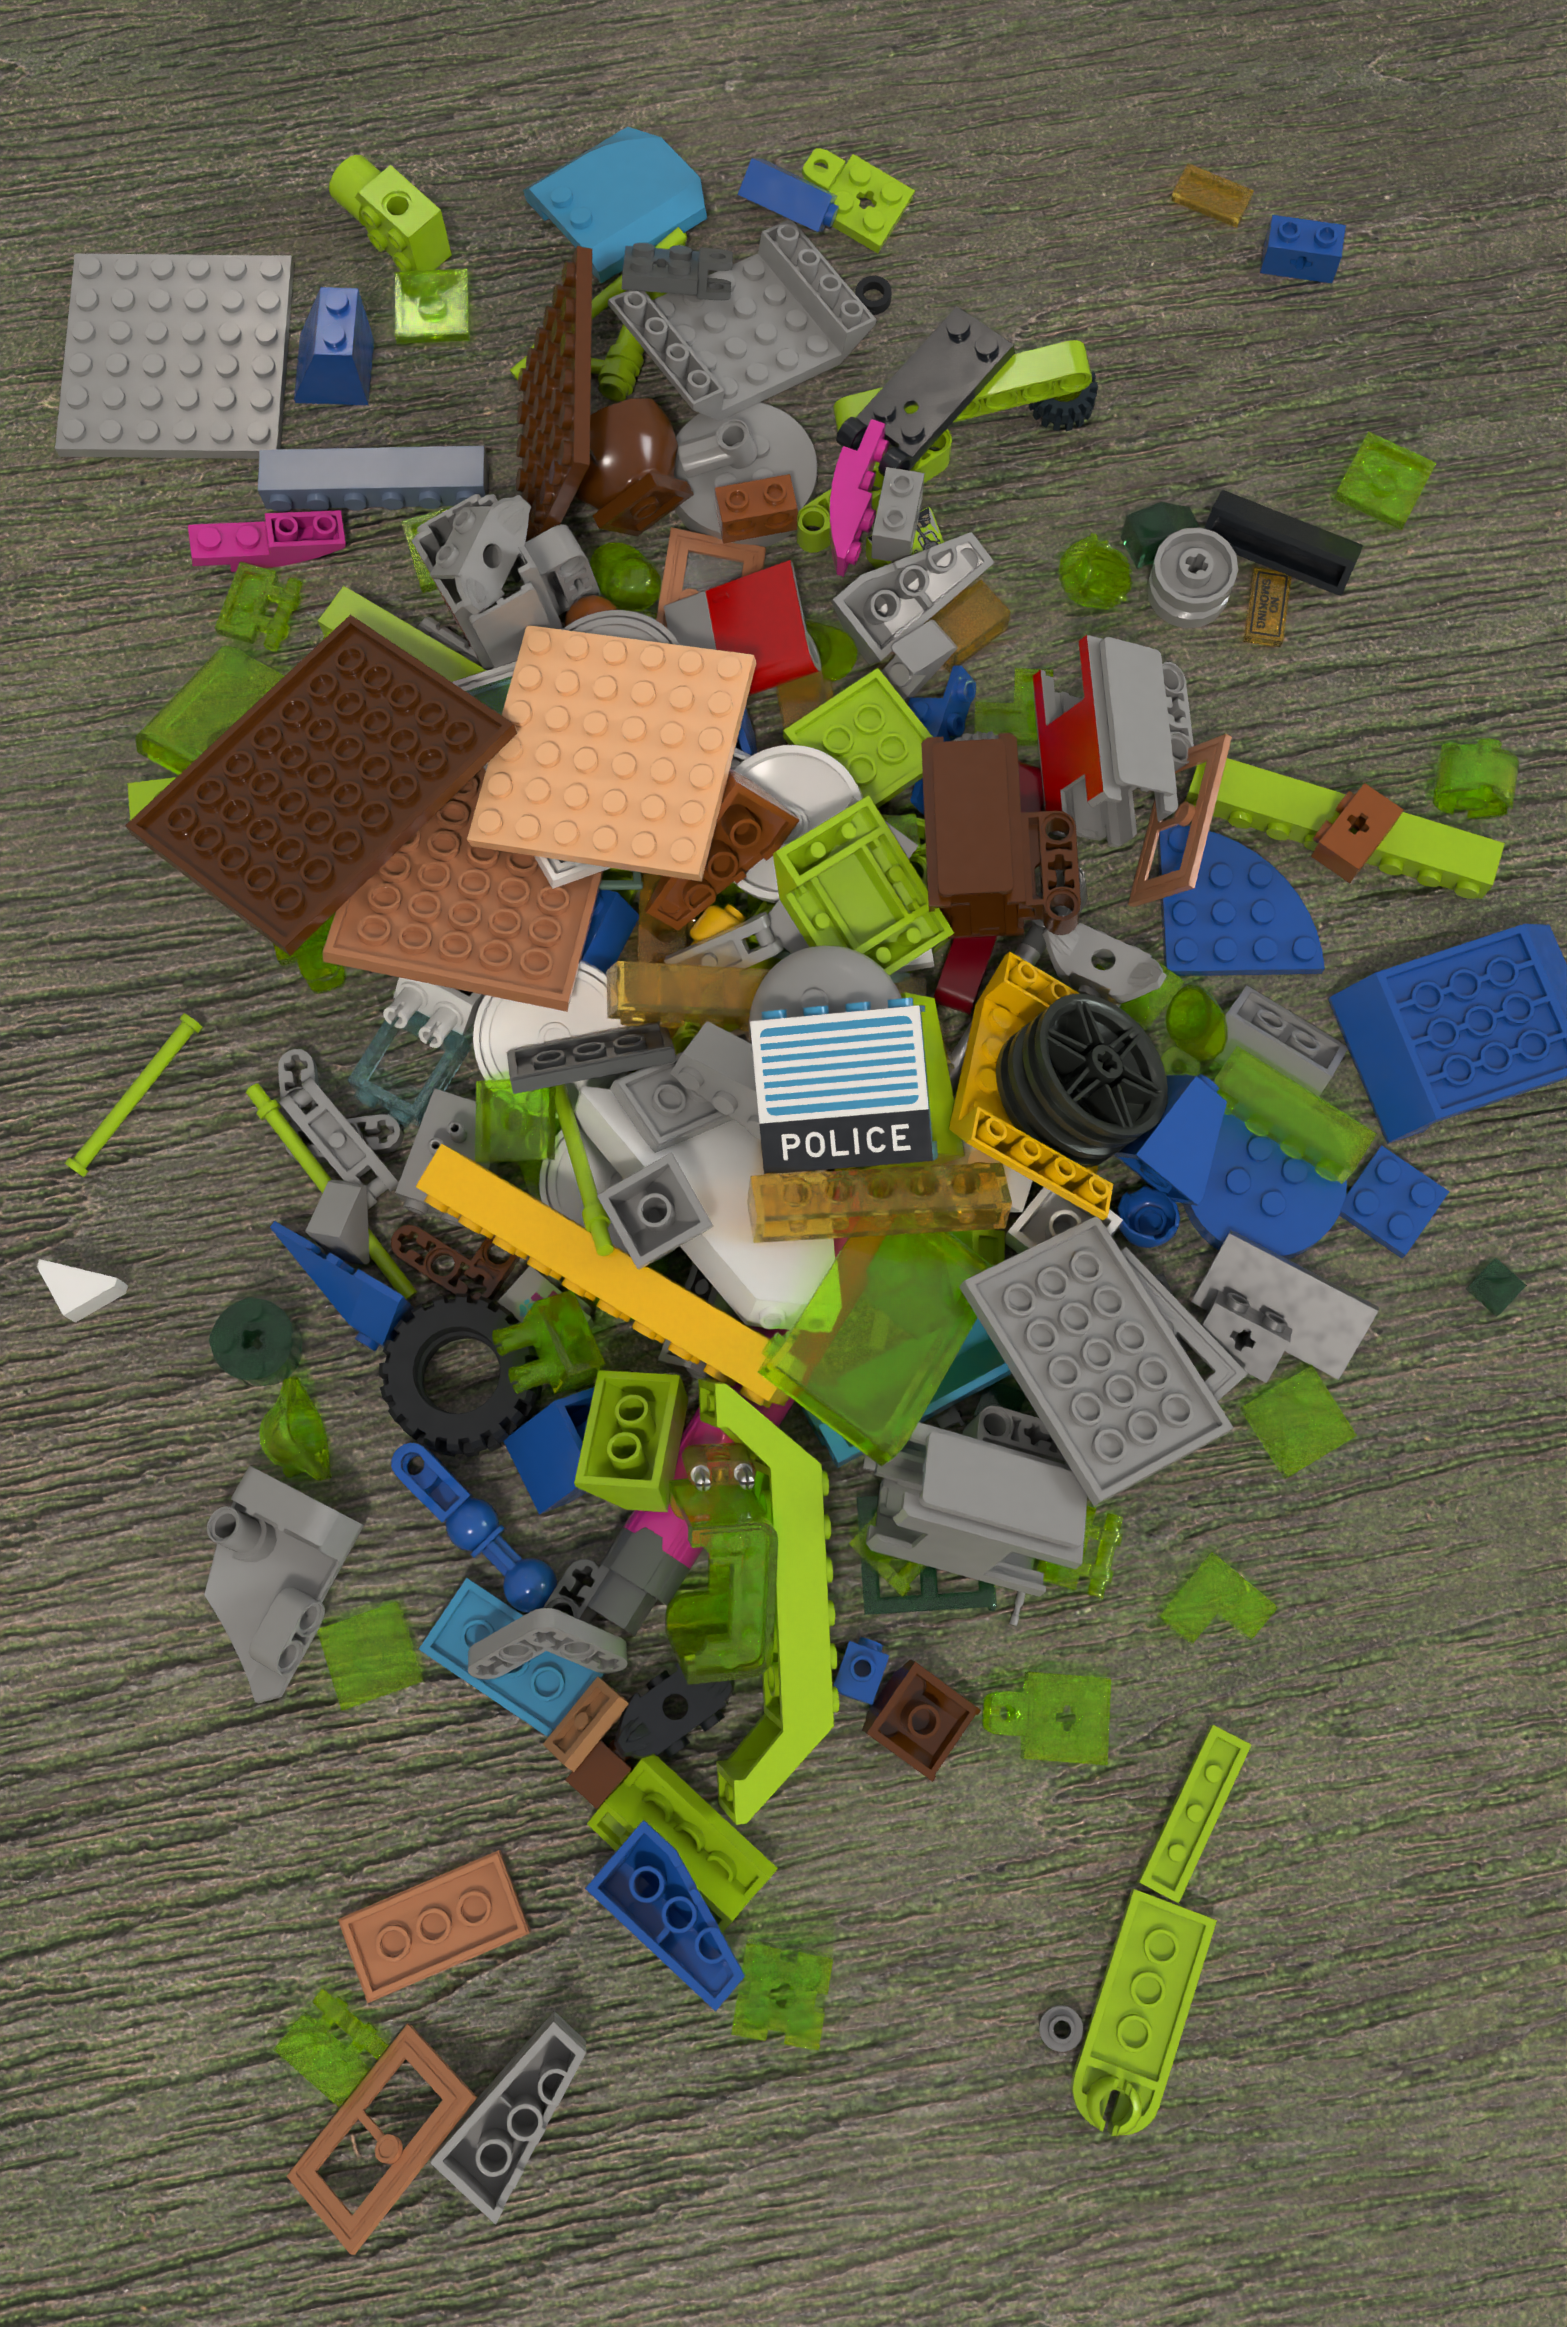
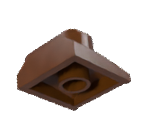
(919, 1718)

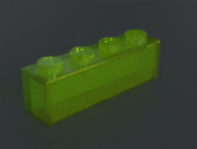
(1292, 1116)

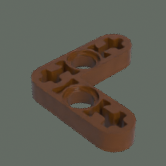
(479, 1266)

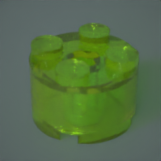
(1476, 779)

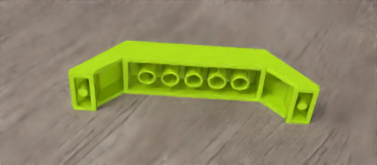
(799, 1680)

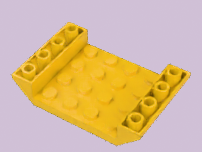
(978, 1117)

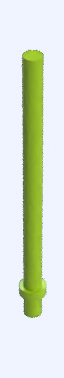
(269, 1111)

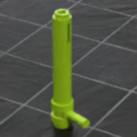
(622, 362)

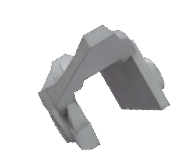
(462, 559)
(1128, 979)

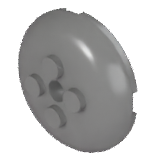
(822, 978)

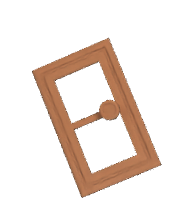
(1143, 890)
(456, 2098)

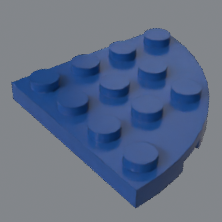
(1236, 917)

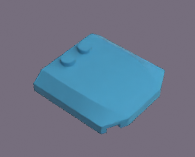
(620, 196)

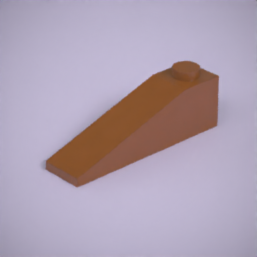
(746, 831)

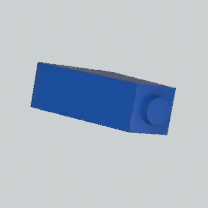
(788, 195)

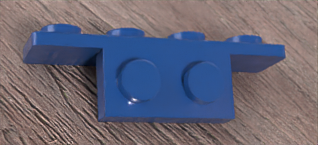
(944, 716)

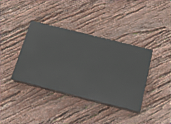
(589, 1057)

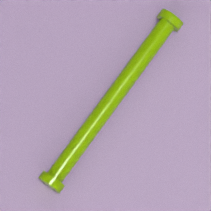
(133, 1095)

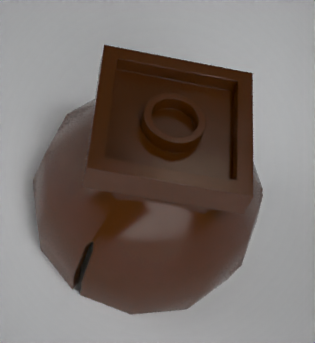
(633, 467)

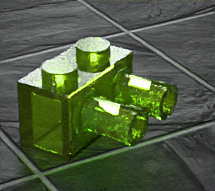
(561, 1340)

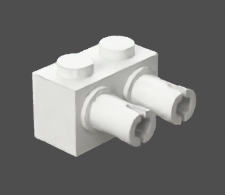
(445, 1007)

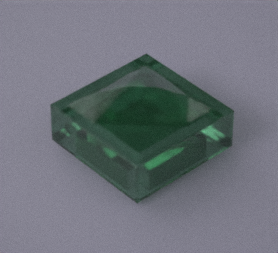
(1495, 1287)

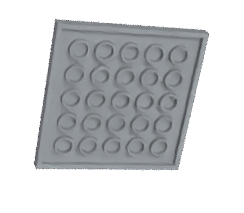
(175, 356)

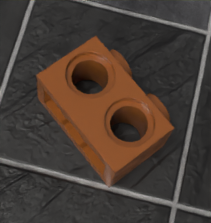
(756, 508)

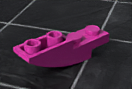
(852, 497)
(270, 543)

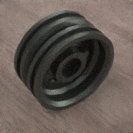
(1082, 1079)

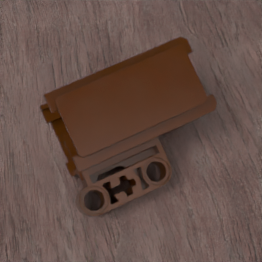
(986, 849)

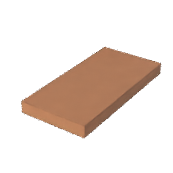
(434, 1926)

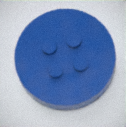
(1264, 1195)

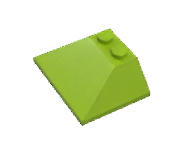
(858, 890)

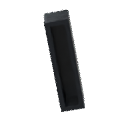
(1284, 542)

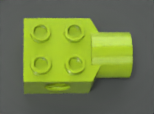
(393, 213)

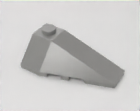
(907, 593)

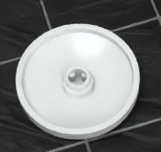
(808, 786)

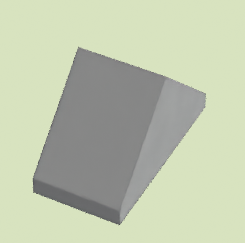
(342, 1221)

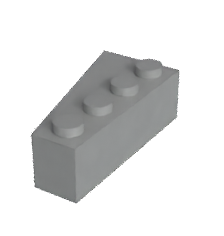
(723, 1073)

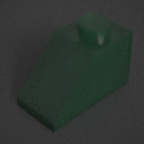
(1151, 526)

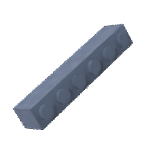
(371, 477)

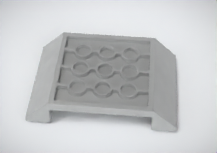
(779, 328)

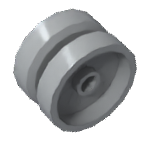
(1192, 577)

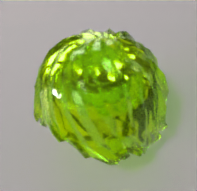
(1095, 574)

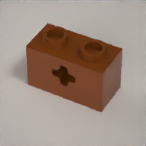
(1370, 815)

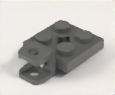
(676, 270)

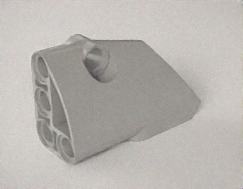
(272, 1574)

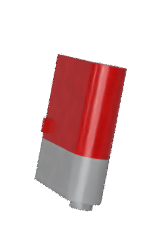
(752, 617)

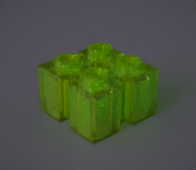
(798, 2017)

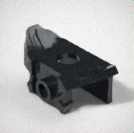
(648, 1731)

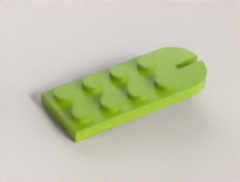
(1140, 2012)

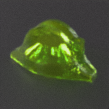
(295, 1434)

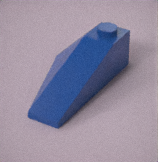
(359, 1298)
(663, 1908)

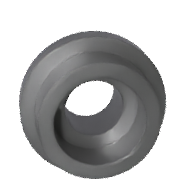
(1050, 2018)

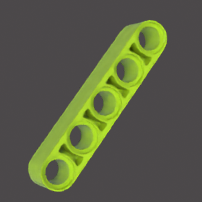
(818, 511)

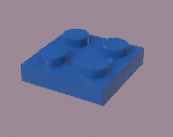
(1392, 1201)

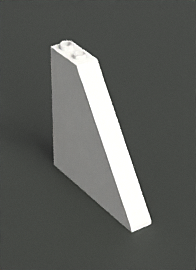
(759, 1281)

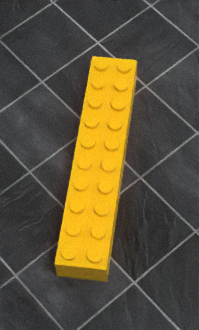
(567, 1249)

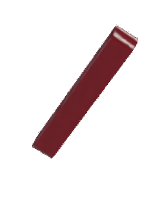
(971, 955)

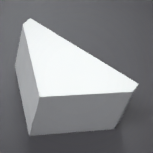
(79, 1290)

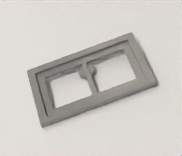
(1227, 1370)

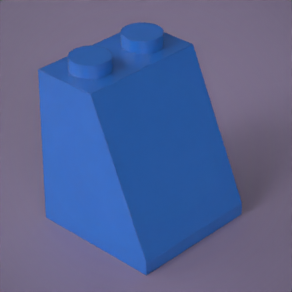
(335, 350)
(1181, 1146)
(549, 1450)

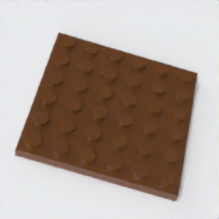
(557, 400)

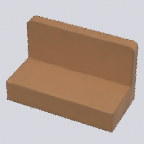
(586, 1724)

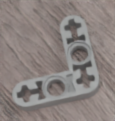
(371, 1123)
(551, 1632)

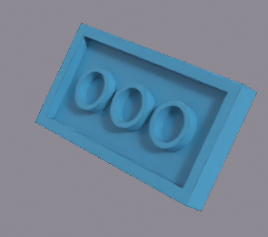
(536, 1691)

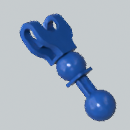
(474, 1527)

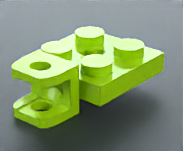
(856, 181)

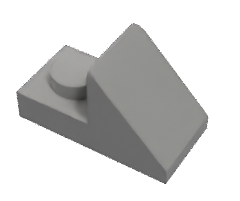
(918, 658)

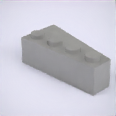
(508, 2119)

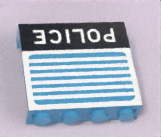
(842, 1087)

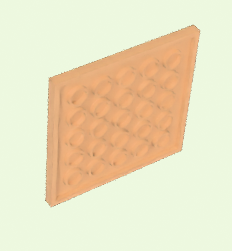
(614, 752)

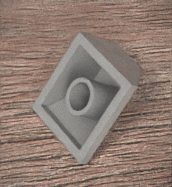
(655, 1211)

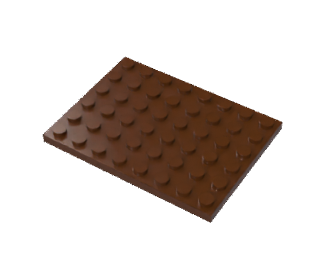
(321, 782)

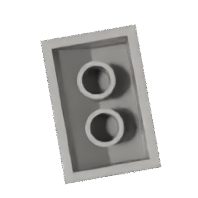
(1282, 1041)

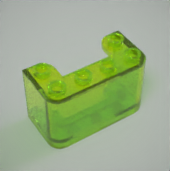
(730, 1625)

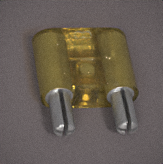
(719, 1465)

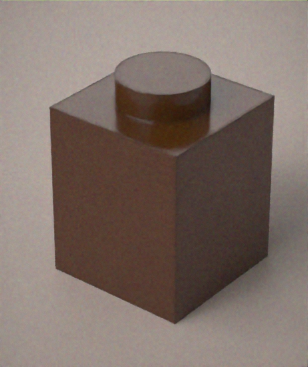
(600, 1773)

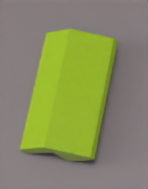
(714, 1852)

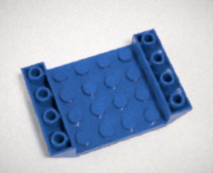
(1458, 1028)

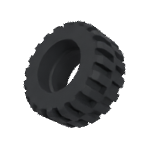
(406, 1368)

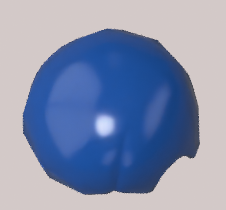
(1148, 1217)

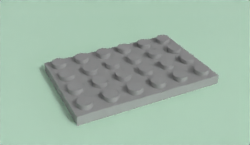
(1095, 1359)

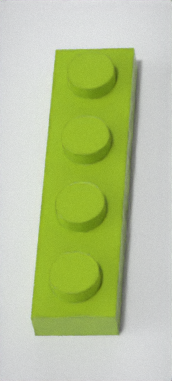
(1194, 1813)

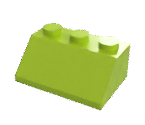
(633, 1439)

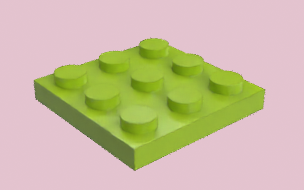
(869, 734)

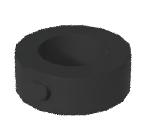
(877, 283)

